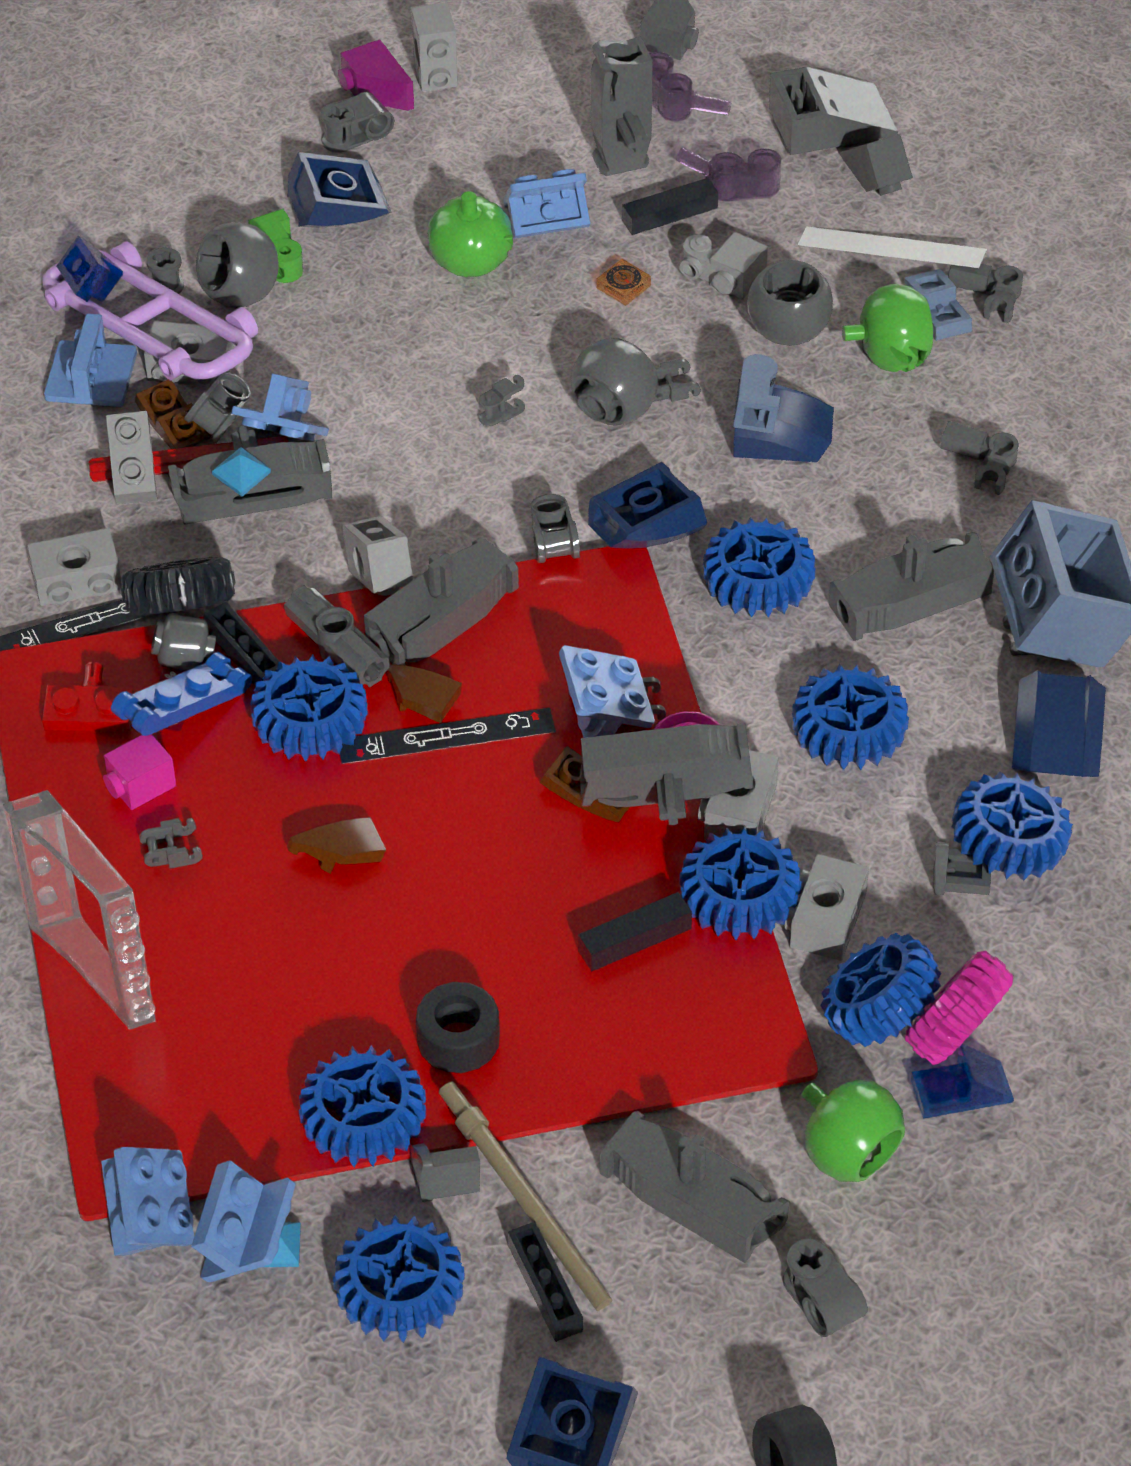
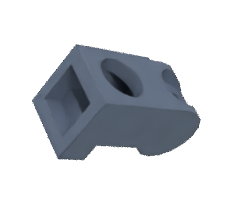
(755, 405)

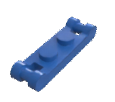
(182, 695)

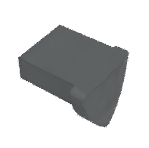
(957, 873)
(445, 1172)

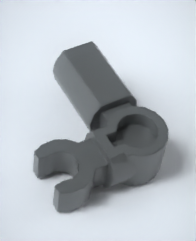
(1003, 283)
(999, 452)

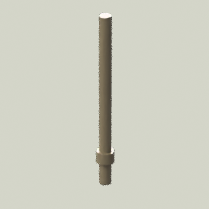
(475, 1126)

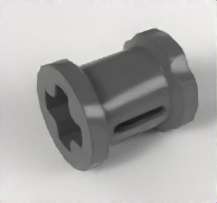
(165, 266)

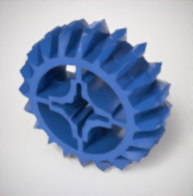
(757, 575)
(309, 707)
(850, 716)
(1011, 825)
(767, 890)
(880, 989)
(370, 1121)
(418, 1292)

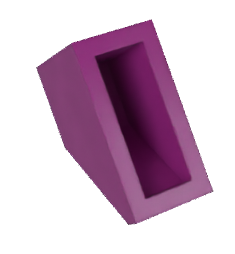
(376, 71)

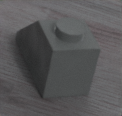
(669, 28)
(879, 164)

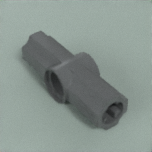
(336, 634)

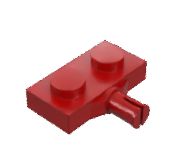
(84, 706)

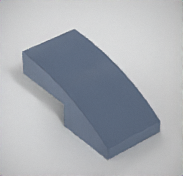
(947, 314)

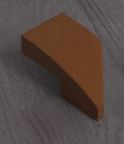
(423, 691)
(340, 842)

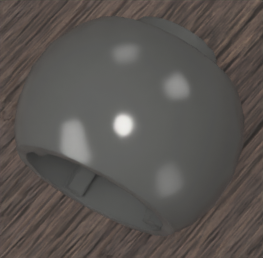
(237, 264)
(790, 302)
(614, 381)

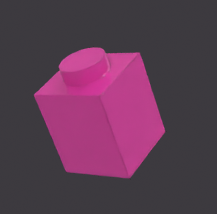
(139, 771)

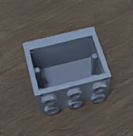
(1065, 584)

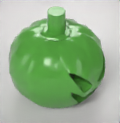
(470, 235)
(894, 328)
(849, 1127)

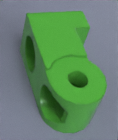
(289, 252)

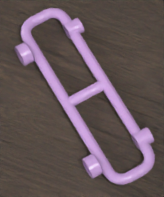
(237, 328)

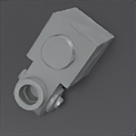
(727, 268)

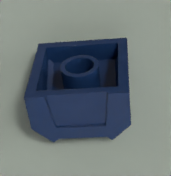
(334, 191)
(799, 434)
(646, 510)
(1059, 725)
(570, 1419)

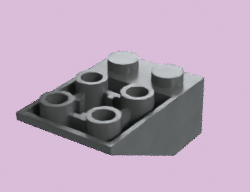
(826, 110)

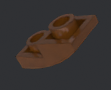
(167, 413)
(564, 780)

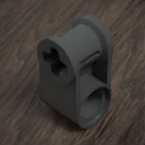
(356, 118)
(215, 405)
(553, 528)
(822, 1288)

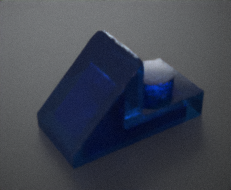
(88, 271)
(969, 1085)

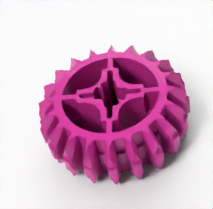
(959, 1007)

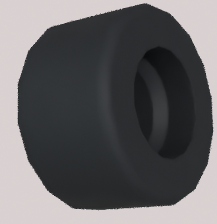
(455, 1050)
(793, 1439)

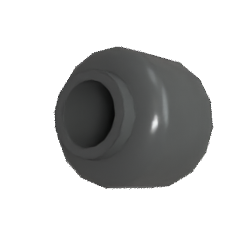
(182, 642)

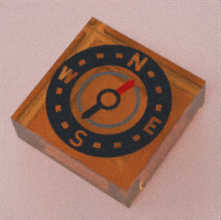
(623, 282)

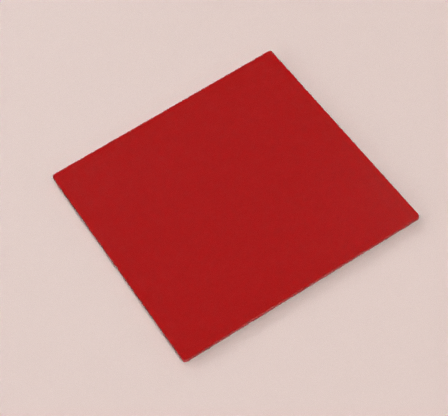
(481, 883)

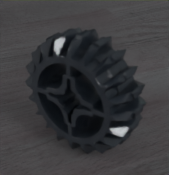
(178, 585)

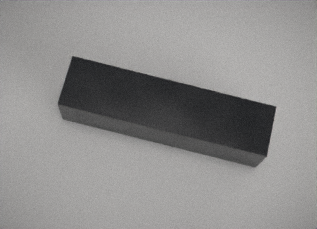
(669, 206)
(240, 642)
(634, 931)
(545, 1281)

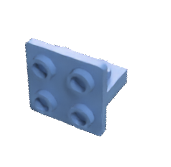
(547, 204)
(90, 368)
(283, 407)
(605, 691)
(147, 1199)
(240, 1222)

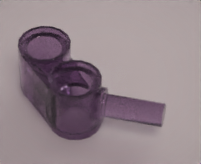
(674, 94)
(735, 178)

